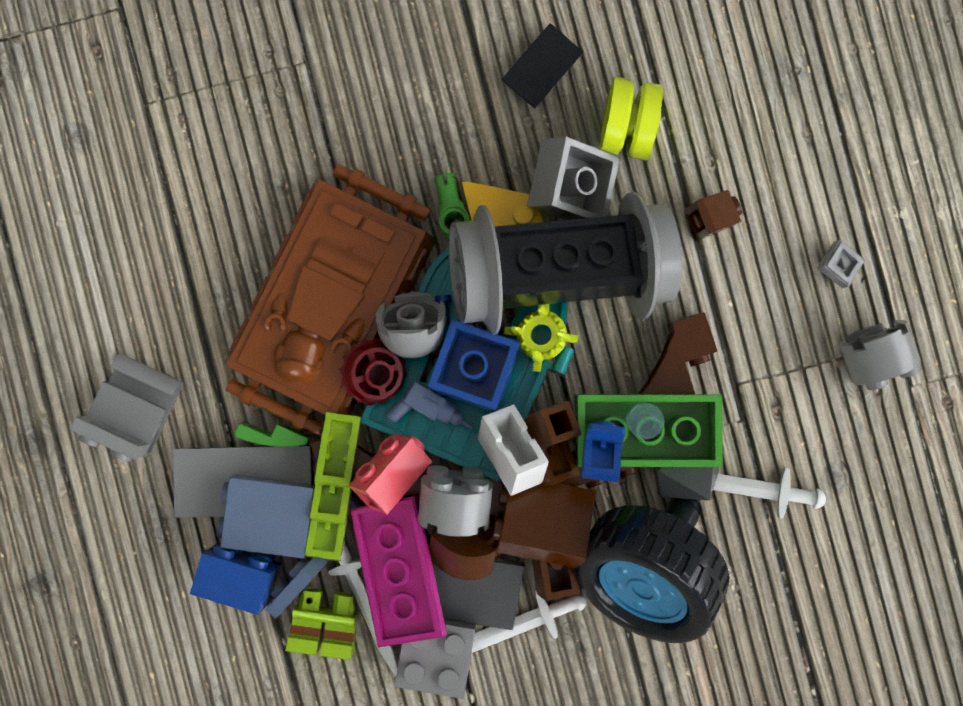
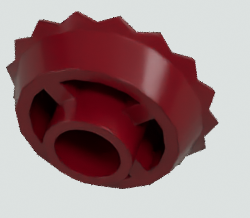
(372, 372)

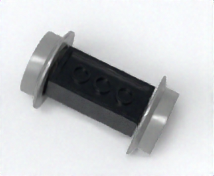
(565, 261)

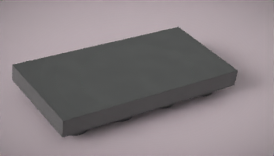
(482, 601)

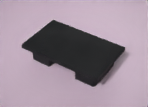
(542, 65)

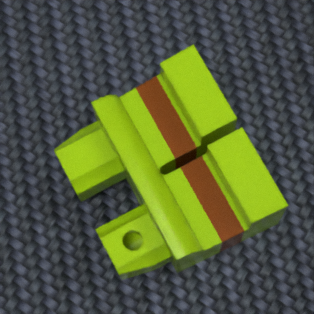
(309, 622)

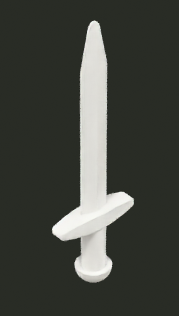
(779, 492)
(349, 567)
(543, 615)

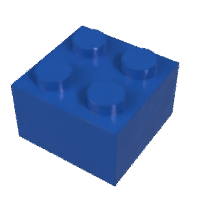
(474, 366)
(236, 578)

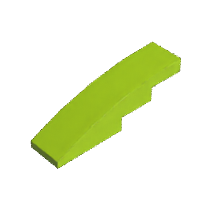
(331, 490)

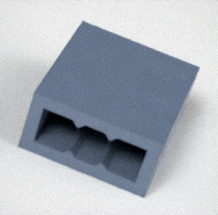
(265, 515)

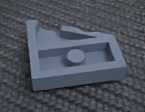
(286, 591)

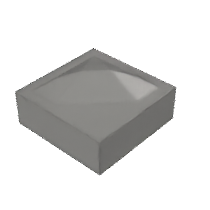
(841, 263)

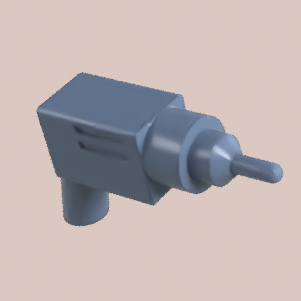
(429, 405)

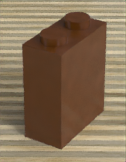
(546, 523)

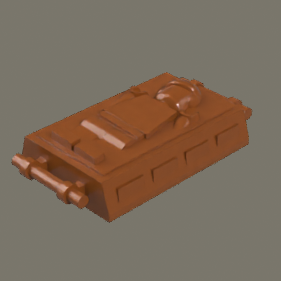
(325, 296)

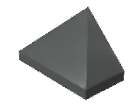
(686, 482)

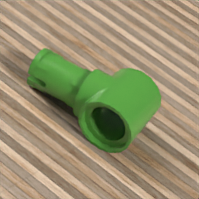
(450, 203)

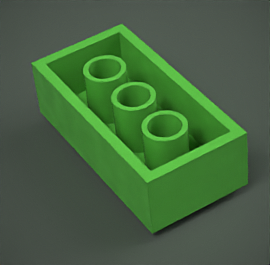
(687, 439)

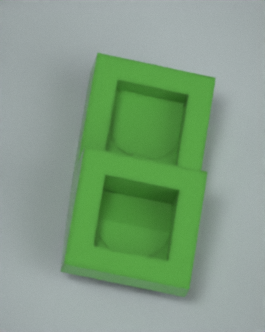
(281, 437)

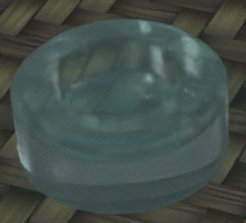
(645, 420)

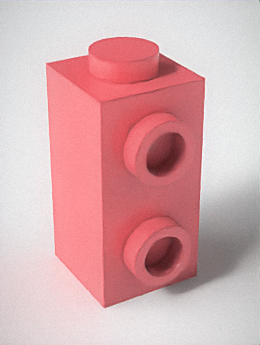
(390, 472)

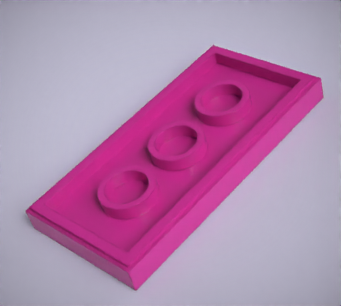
(398, 574)

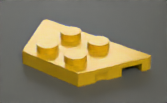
(505, 205)

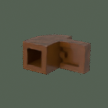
(552, 431)
(465, 555)

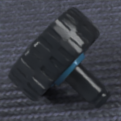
(655, 571)

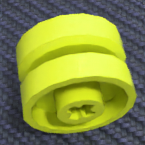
(636, 119)

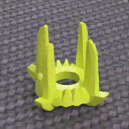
(555, 344)

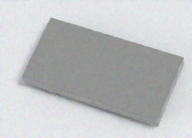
(203, 471)

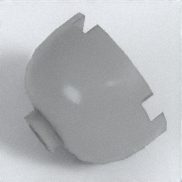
(412, 324)

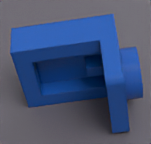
(602, 451)

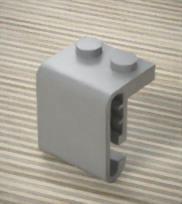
(129, 410)

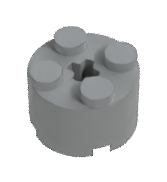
(880, 354)
(455, 500)

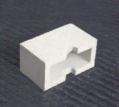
(512, 450)

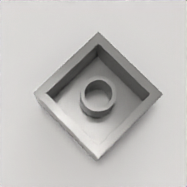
(572, 179)
(438, 663)

